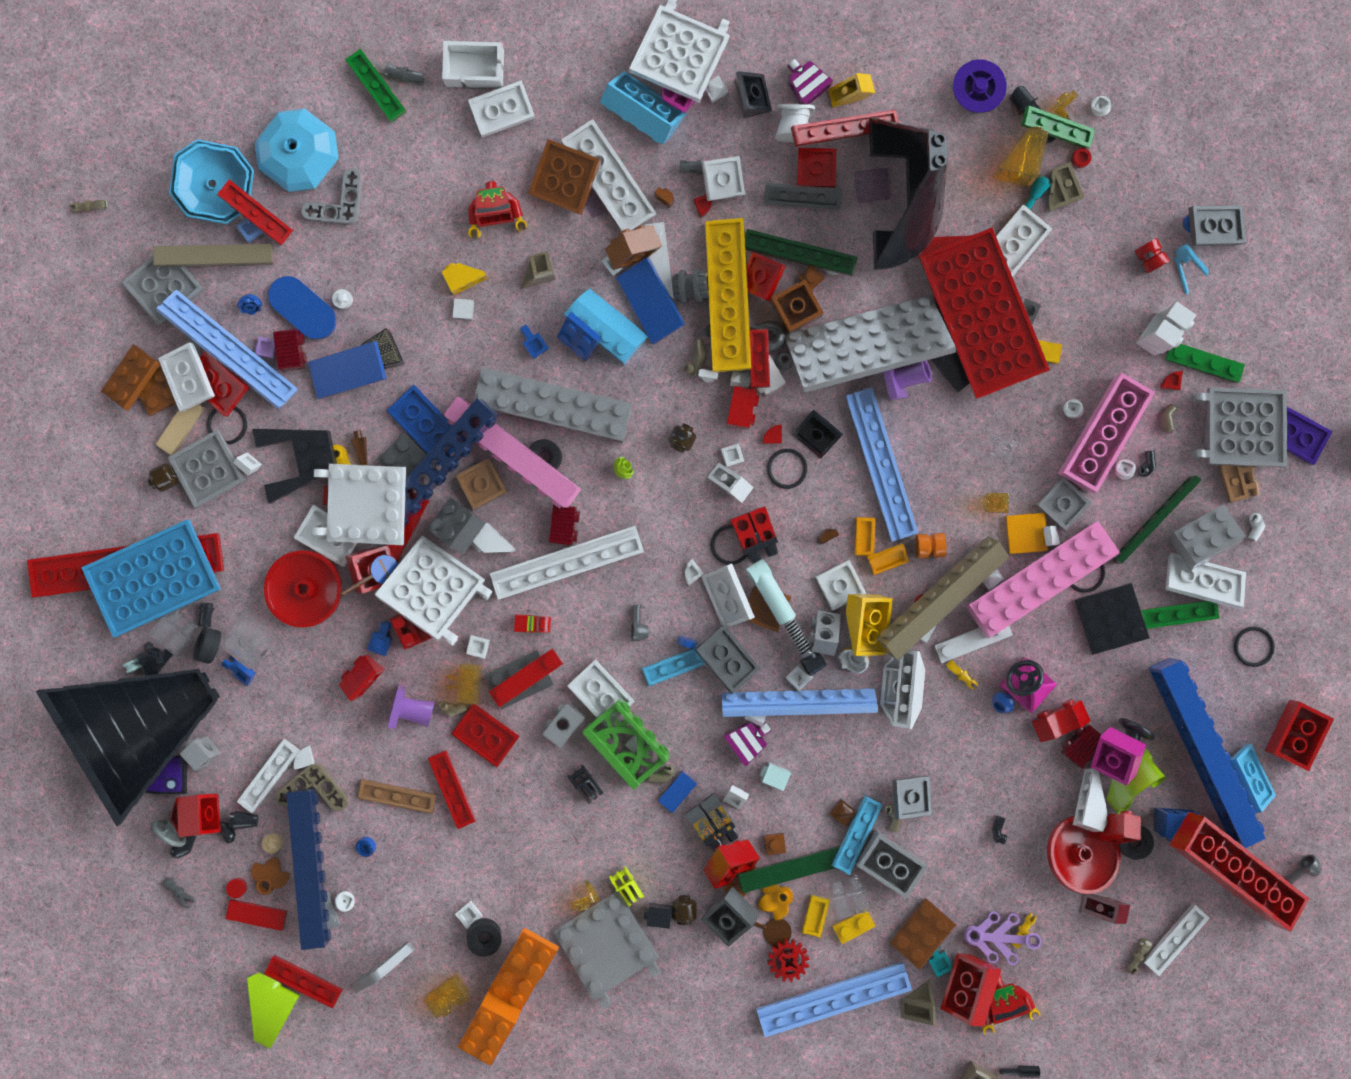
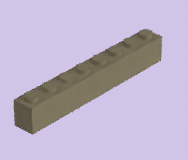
(942, 597)

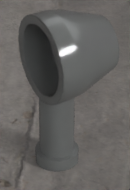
(779, 364)
(638, 630)
(1311, 868)

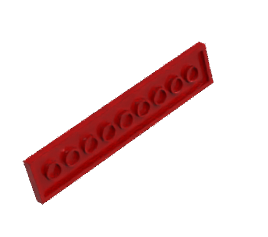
(65, 574)

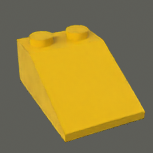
(866, 620)

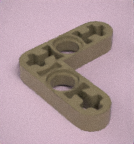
(310, 781)

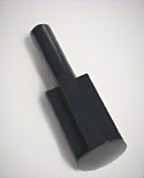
(1022, 1071)

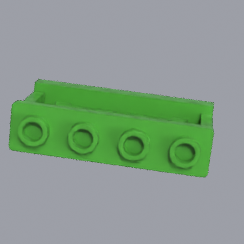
(608, 751)

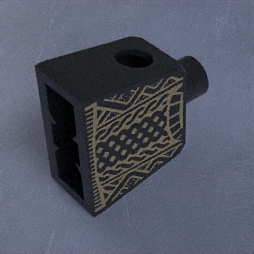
(388, 349)

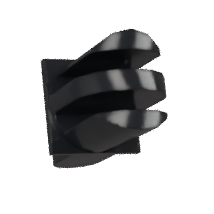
(1022, 98)
(584, 782)

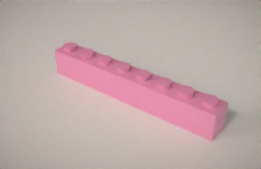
(520, 459)

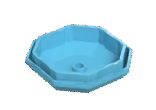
(308, 162)
(196, 167)

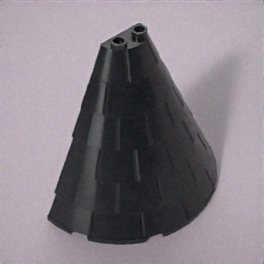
(925, 182)
(128, 729)

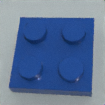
(578, 336)

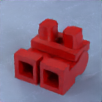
(407, 632)

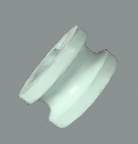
(132, 666)

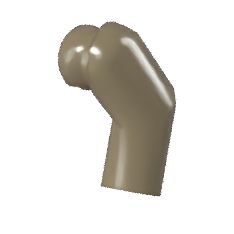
(1166, 418)
(450, 709)

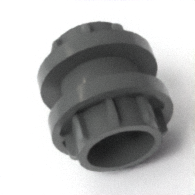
(690, 286)

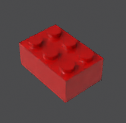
(1299, 734)
(970, 989)

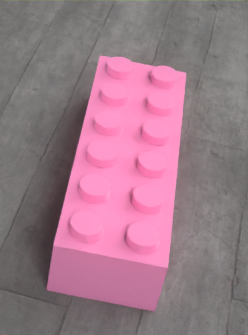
(1106, 433)

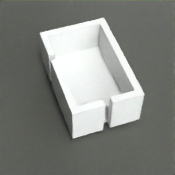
(473, 64)
(1166, 329)

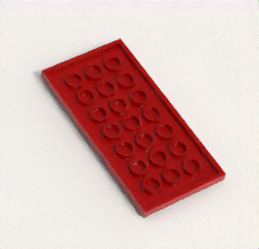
(984, 313)

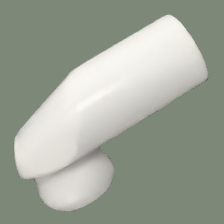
(1257, 524)

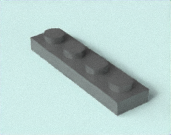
(802, 196)

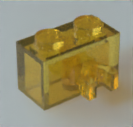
(469, 683)
(447, 995)

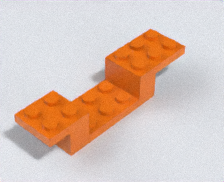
(507, 996)

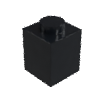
(658, 915)

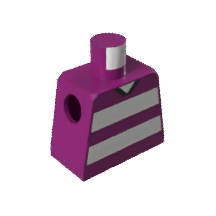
(807, 81)
(747, 740)

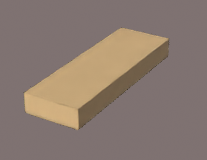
(179, 429)

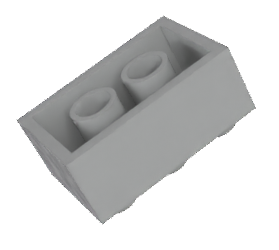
(1207, 537)
(891, 864)

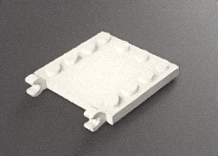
(680, 52)
(364, 504)
(431, 589)

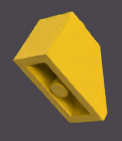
(851, 90)
(461, 277)

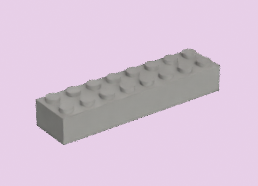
(554, 404)

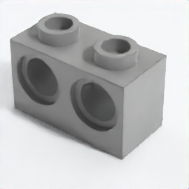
(825, 632)

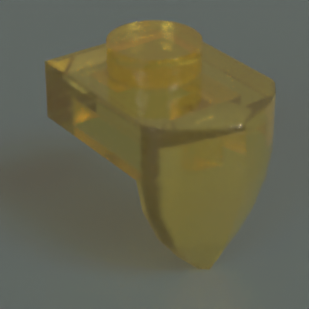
(1063, 101)
(996, 502)
(583, 903)

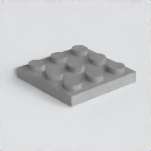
(155, 284)
(206, 469)

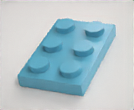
(1253, 777)

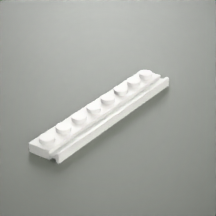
(566, 562)

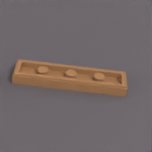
(396, 796)

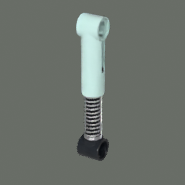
(762, 577)

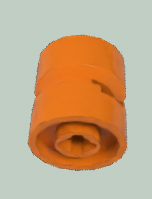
(930, 545)

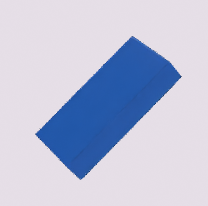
(677, 792)

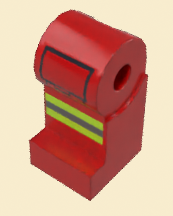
(532, 623)

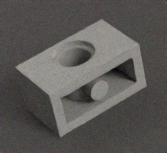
(557, 734)
(200, 752)

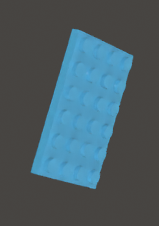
(151, 578)

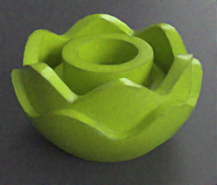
(622, 468)

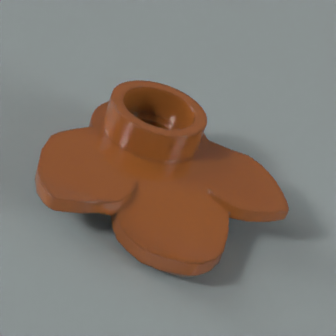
(270, 873)

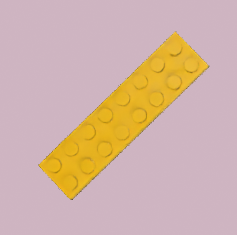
(728, 295)

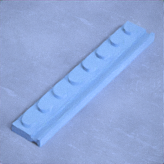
(227, 349)
(881, 464)
(799, 702)
(833, 999)

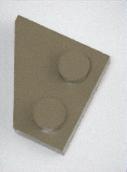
(1063, 188)

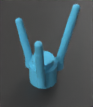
(1186, 254)

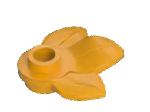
(774, 903)

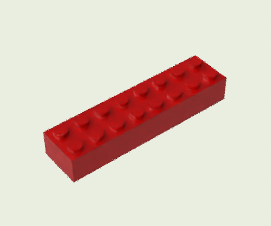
(1239, 871)

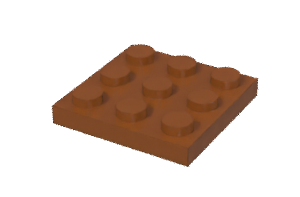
(564, 176)

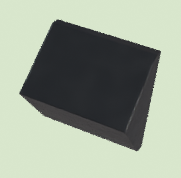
(752, 93)
(817, 434)

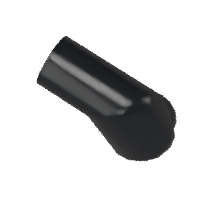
(227, 833)
(178, 852)

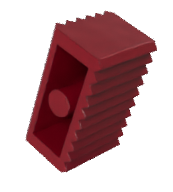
(289, 350)
(563, 525)
(1081, 746)

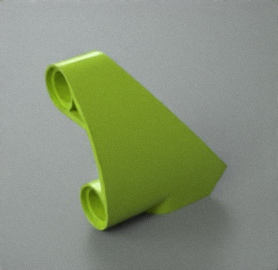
(1121, 796)
(269, 1007)

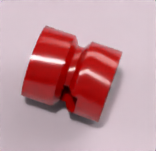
(1153, 263)

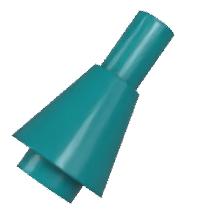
(1038, 187)

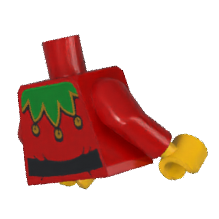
(493, 207)
(1008, 1003)

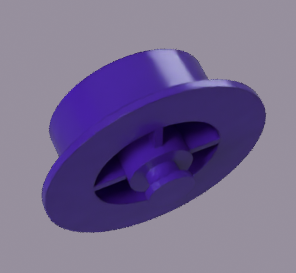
(979, 86)

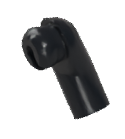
(1149, 465)
(997, 830)

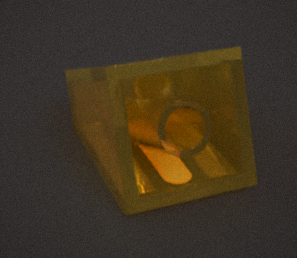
(1025, 159)

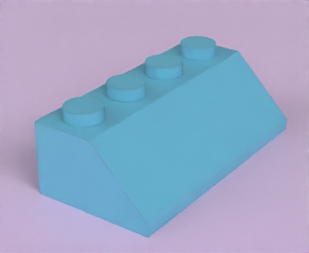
(641, 107)
(617, 333)

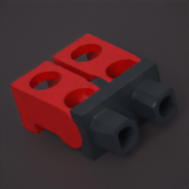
(759, 538)

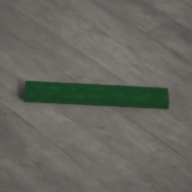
(800, 252)
(1156, 519)
(787, 870)

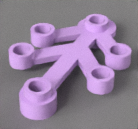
(999, 937)

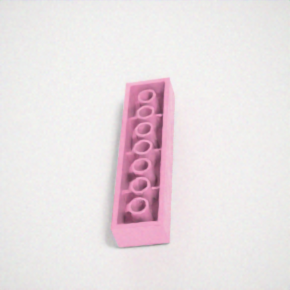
(1042, 579)

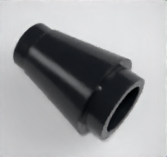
(242, 820)

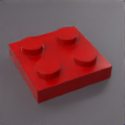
(816, 167)
(763, 276)

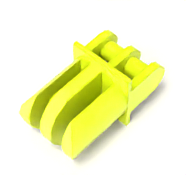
(626, 885)

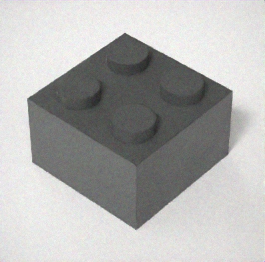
(456, 526)
(730, 916)

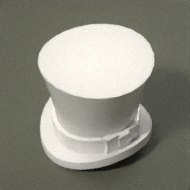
(792, 115)

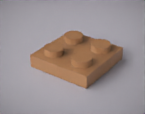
(481, 483)

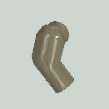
(664, 776)
(895, 823)

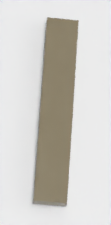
(213, 255)

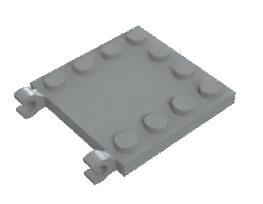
(1244, 427)
(607, 946)

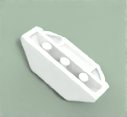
(903, 689)

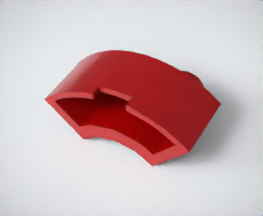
(1060, 720)

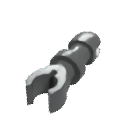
(178, 892)

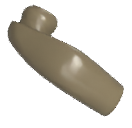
(698, 359)

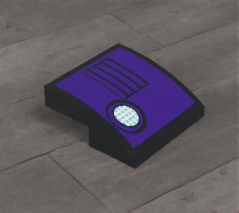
(172, 778)

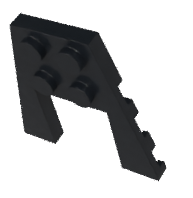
(312, 451)

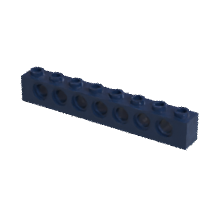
(465, 423)

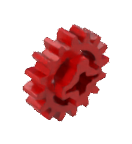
(783, 967)

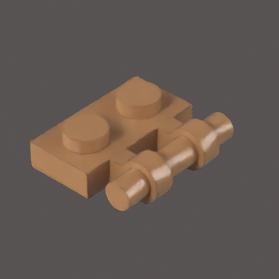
(1235, 484)

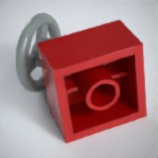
(189, 817)

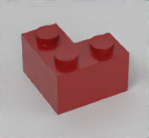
(730, 861)

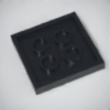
(1112, 618)

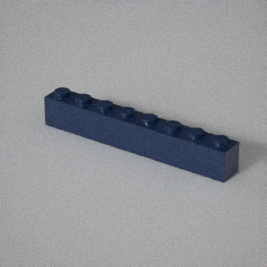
(308, 868)

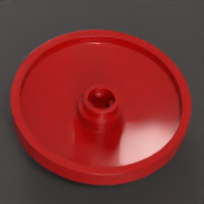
(302, 588)
(1081, 859)

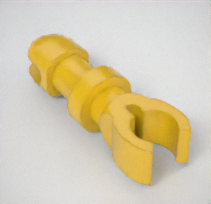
(961, 674)
(1023, 930)

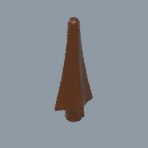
(360, 446)

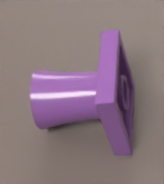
(906, 376)
(409, 709)

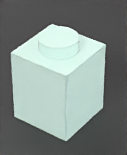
(775, 776)

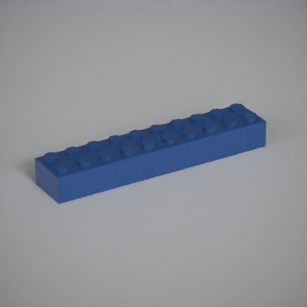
(1207, 752)

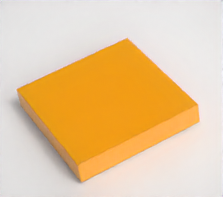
(1026, 533)

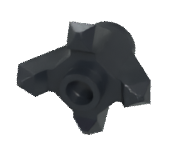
(153, 659)

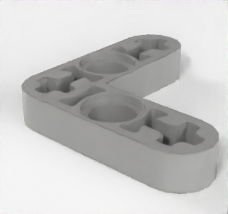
(340, 210)
(385, 967)

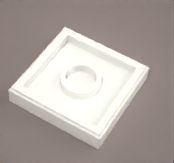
(723, 178)
(838, 583)

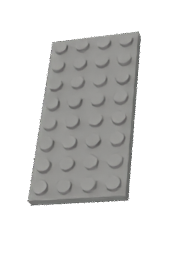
(869, 343)

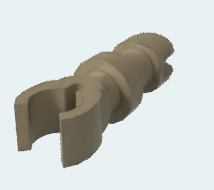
(89, 206)
(1143, 947)

